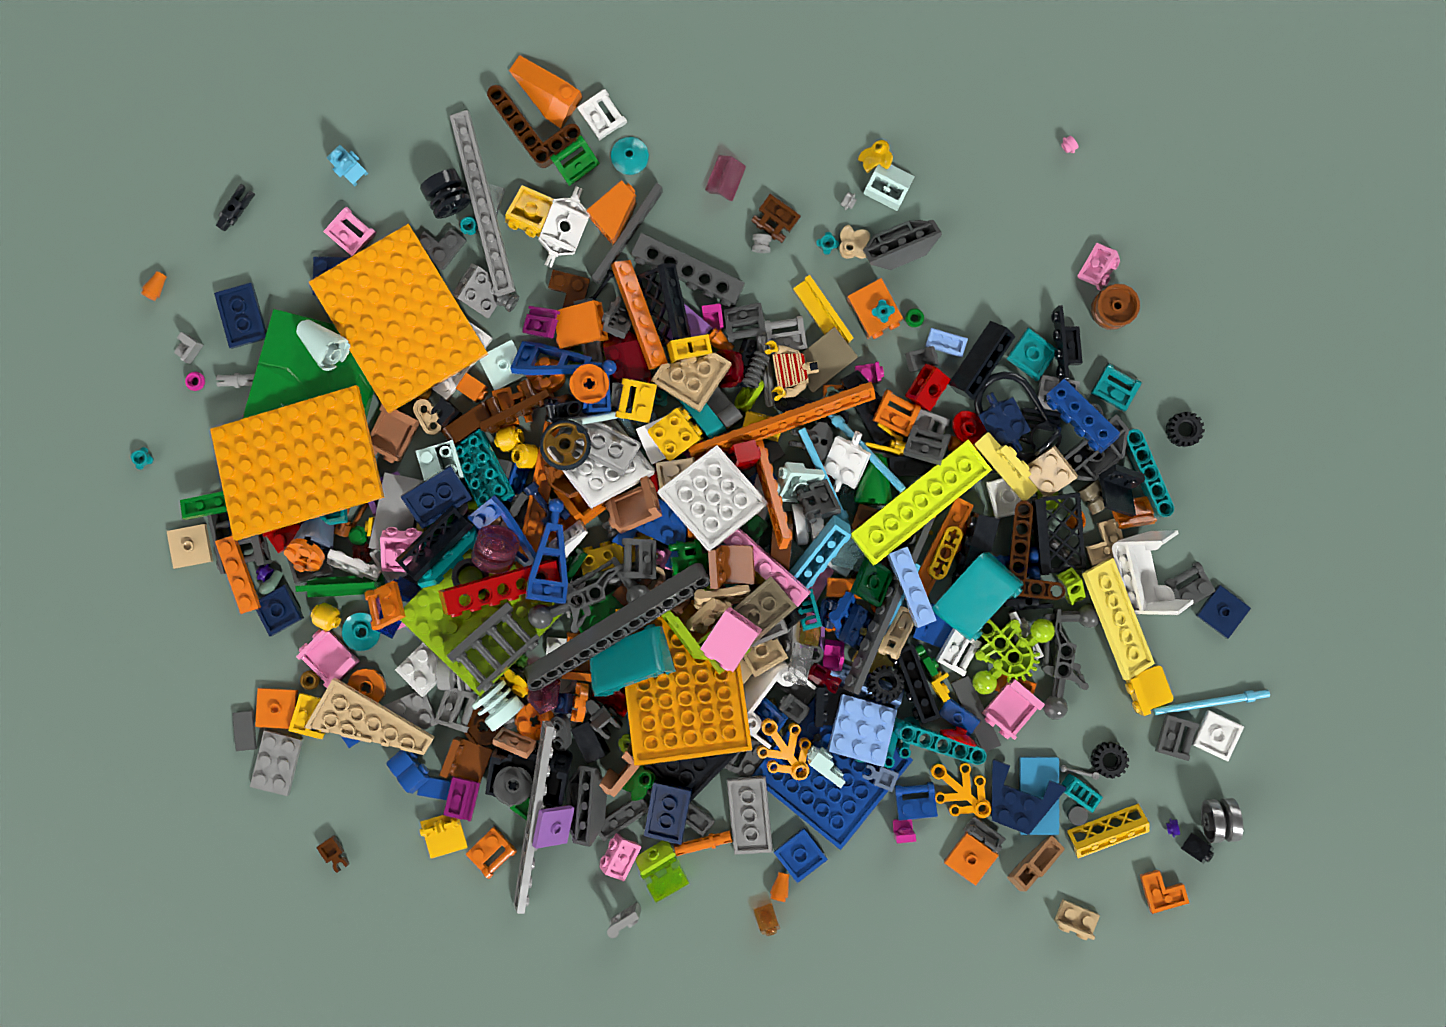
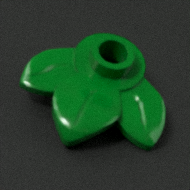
(637, 784)

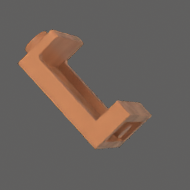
(393, 434)
(634, 507)
(614, 782)

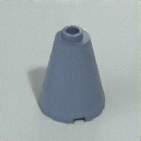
(317, 533)

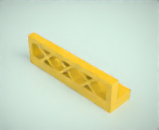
(820, 308)
(1111, 837)

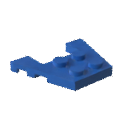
(664, 529)

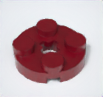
(735, 372)

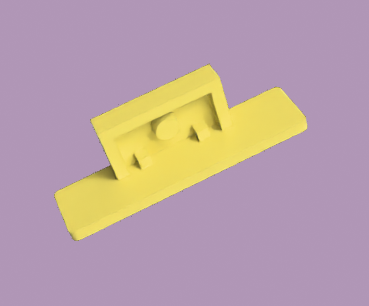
(1007, 465)

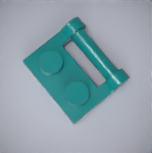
(1114, 393)

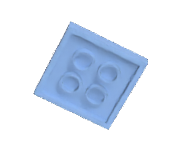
(862, 730)

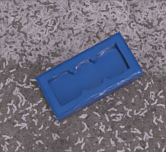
(959, 716)

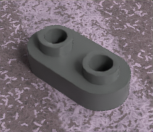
(563, 733)

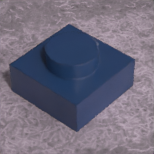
(564, 703)

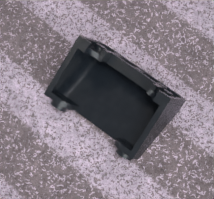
(556, 782)

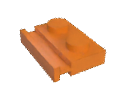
(1143, 516)

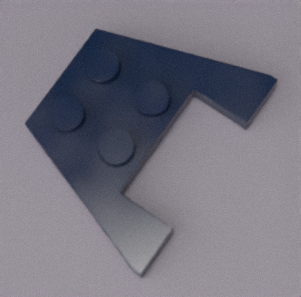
(1018, 808)

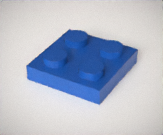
(800, 855)

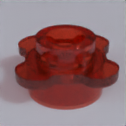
(358, 549)

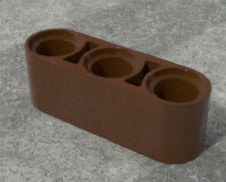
(467, 423)

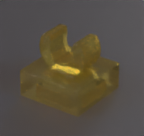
(809, 637)

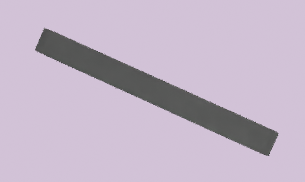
(616, 627)

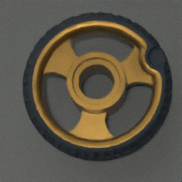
(569, 462)

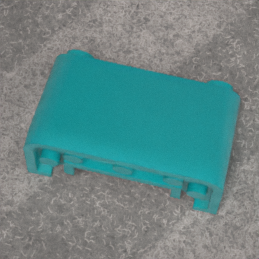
(977, 596)
(631, 661)

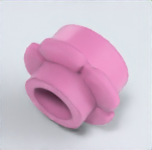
(1069, 144)

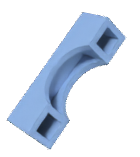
(911, 584)

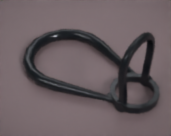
(1030, 391)

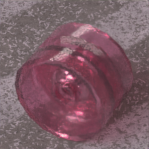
(495, 549)

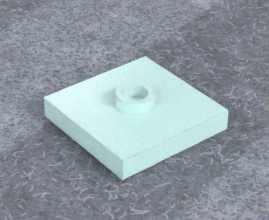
(498, 365)

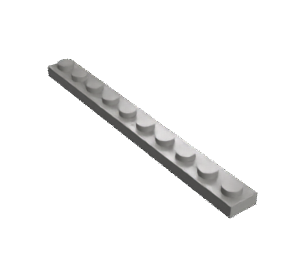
(482, 203)
(539, 790)

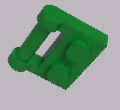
(579, 164)

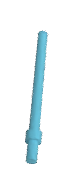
(839, 422)
(818, 465)
(1248, 696)

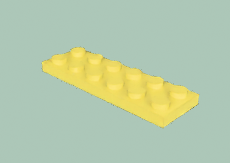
(1118, 618)

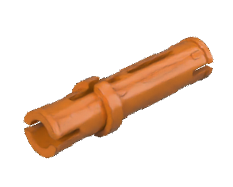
(703, 843)

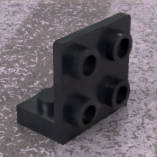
(1117, 488)
(826, 705)

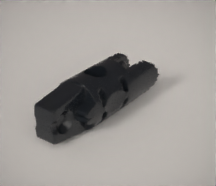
(227, 215)
(746, 350)
(1019, 603)

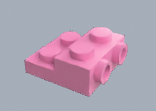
(393, 544)

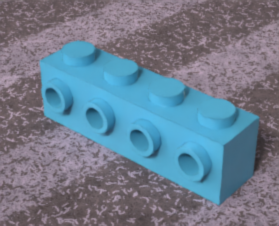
(821, 551)

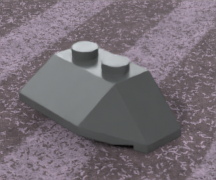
(902, 244)
(1091, 463)
(588, 805)

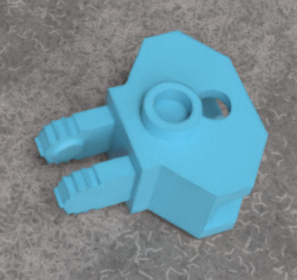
(346, 164)

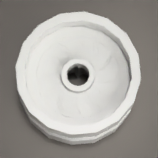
(803, 526)

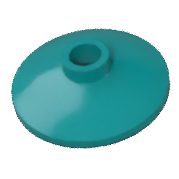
(633, 164)
(352, 635)

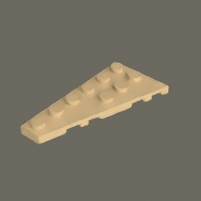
(363, 719)

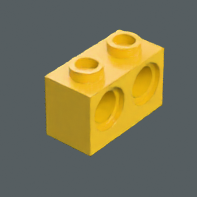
(688, 348)

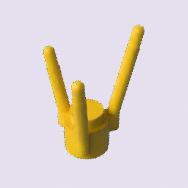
(894, 446)

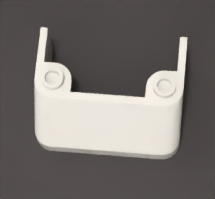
(1139, 575)
(757, 688)

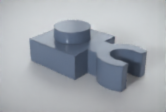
(883, 777)

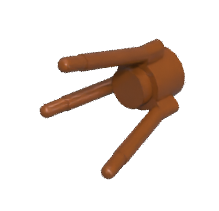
(344, 528)

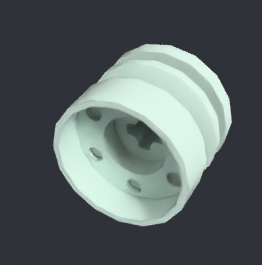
(498, 705)

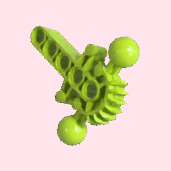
(1040, 631)

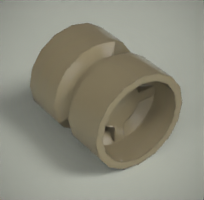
(1093, 496)

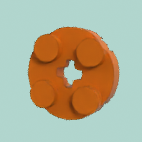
(597, 375)
(552, 383)
(304, 556)
(371, 677)
(579, 702)
(523, 722)

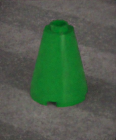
(873, 486)

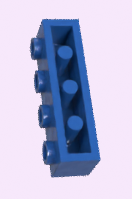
(1082, 416)

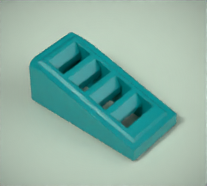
(813, 625)
(1072, 784)

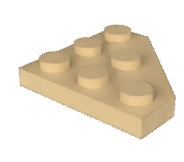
(692, 378)

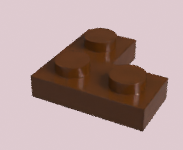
(573, 285)

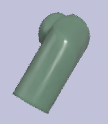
(270, 584)

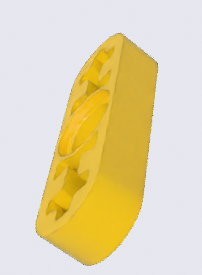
(945, 537)

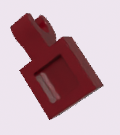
(821, 676)

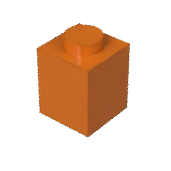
(472, 388)

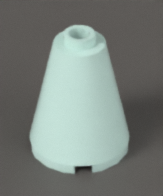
(323, 344)

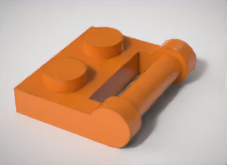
(893, 418)
(390, 604)
(487, 847)

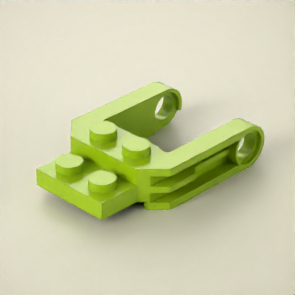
(687, 639)

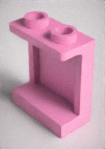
(730, 639)
(327, 656)
(1011, 709)

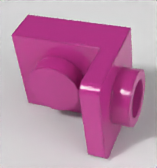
(871, 372)
(903, 831)

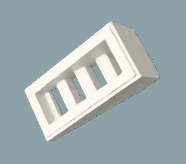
(571, 537)

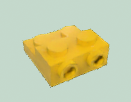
(528, 211)

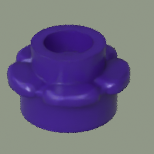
(264, 572)
(1173, 827)

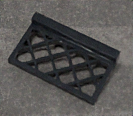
(672, 302)
(1041, 529)

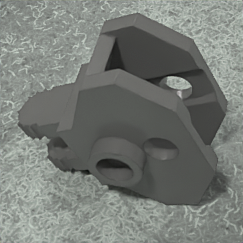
(817, 433)
(602, 716)

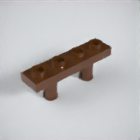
(509, 415)

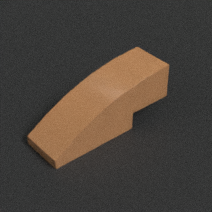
(1035, 863)

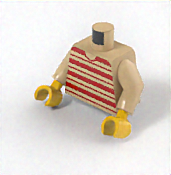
(790, 370)

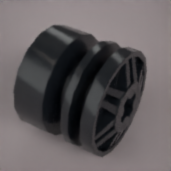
(445, 193)

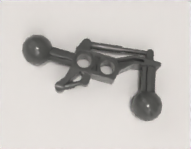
(541, 616)
(1056, 705)

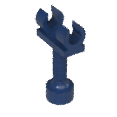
(532, 489)
(826, 605)

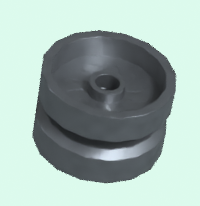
(1222, 820)

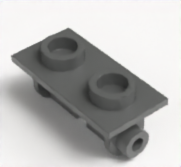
(985, 834)

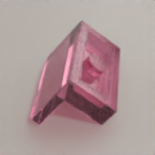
(725, 177)
(545, 698)

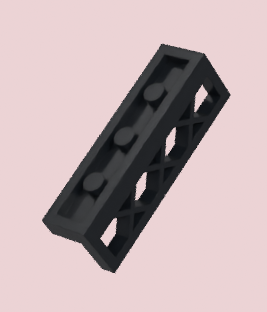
(436, 546)

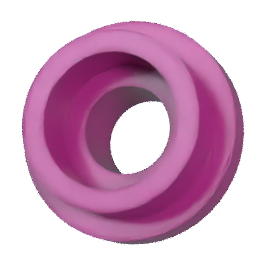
(190, 378)

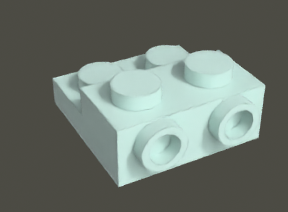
(795, 477)
(822, 762)

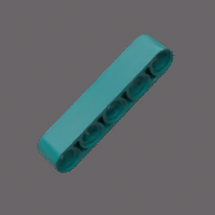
(705, 419)
(1155, 478)
(931, 740)

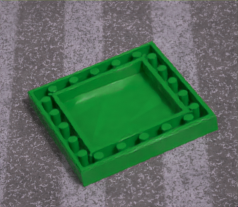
(291, 375)

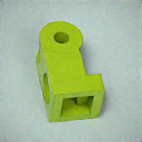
(1073, 586)

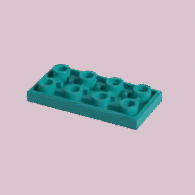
(482, 469)

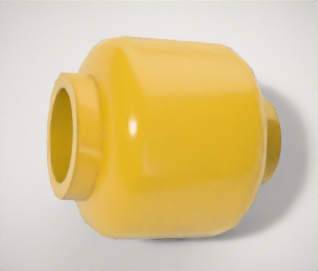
(508, 438)
(525, 456)
(325, 616)

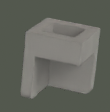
(187, 348)

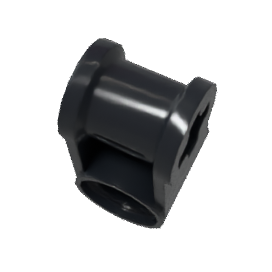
(558, 407)

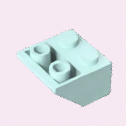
(889, 186)
(438, 457)

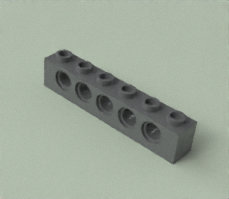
(734, 286)

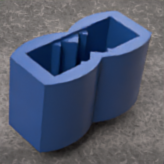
(408, 770)

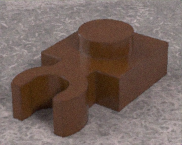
(330, 851)

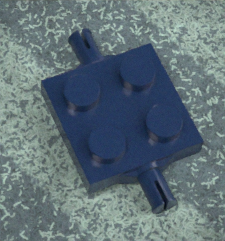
(1004, 421)

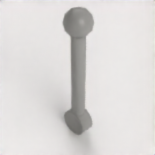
(1095, 775)

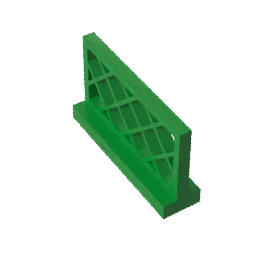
(340, 586)

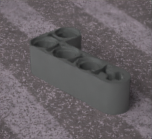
(724, 409)

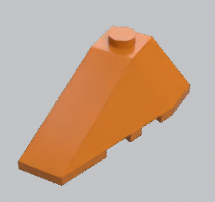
(547, 91)

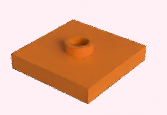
(275, 707)
(971, 858)

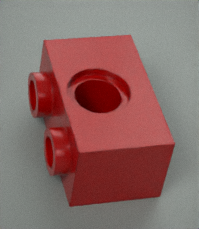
(928, 387)
(744, 455)

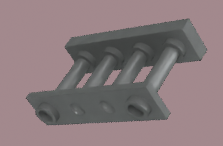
(260, 546)
(474, 641)

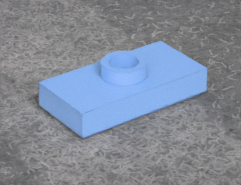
(946, 342)

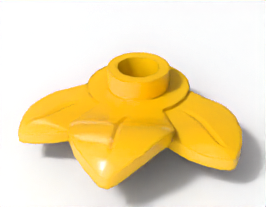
(876, 155)
(516, 683)

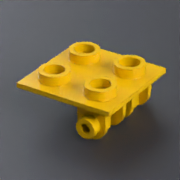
(443, 835)

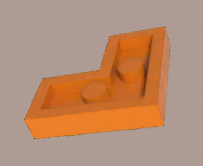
(1161, 897)

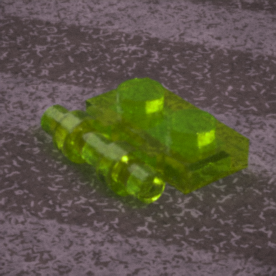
(667, 883)

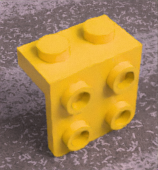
(675, 433)
(1149, 690)

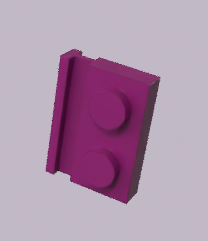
(540, 322)
(462, 798)

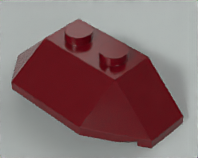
(628, 359)

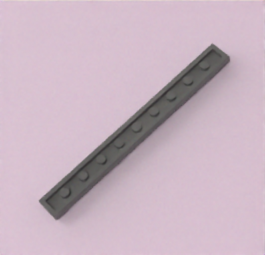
(882, 618)

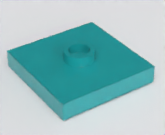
(1032, 354)

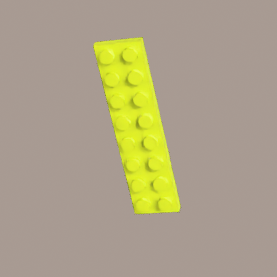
(920, 502)

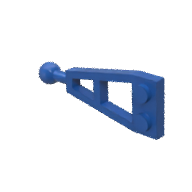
(529, 352)
(490, 512)
(544, 589)

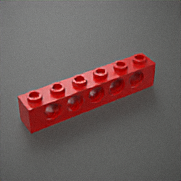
(450, 596)

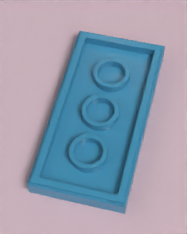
(1033, 779)

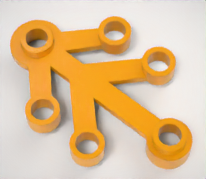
(786, 751)
(964, 792)

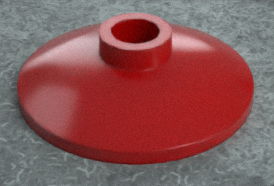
(968, 427)
(959, 735)

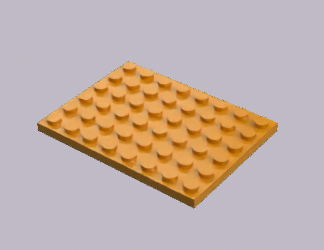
(398, 318)
(296, 463)
(687, 710)

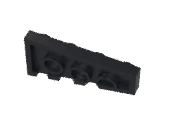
(868, 409)

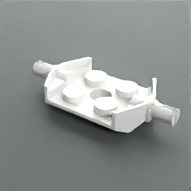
(552, 237)

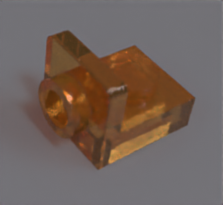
(767, 919)

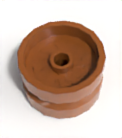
(1126, 304)

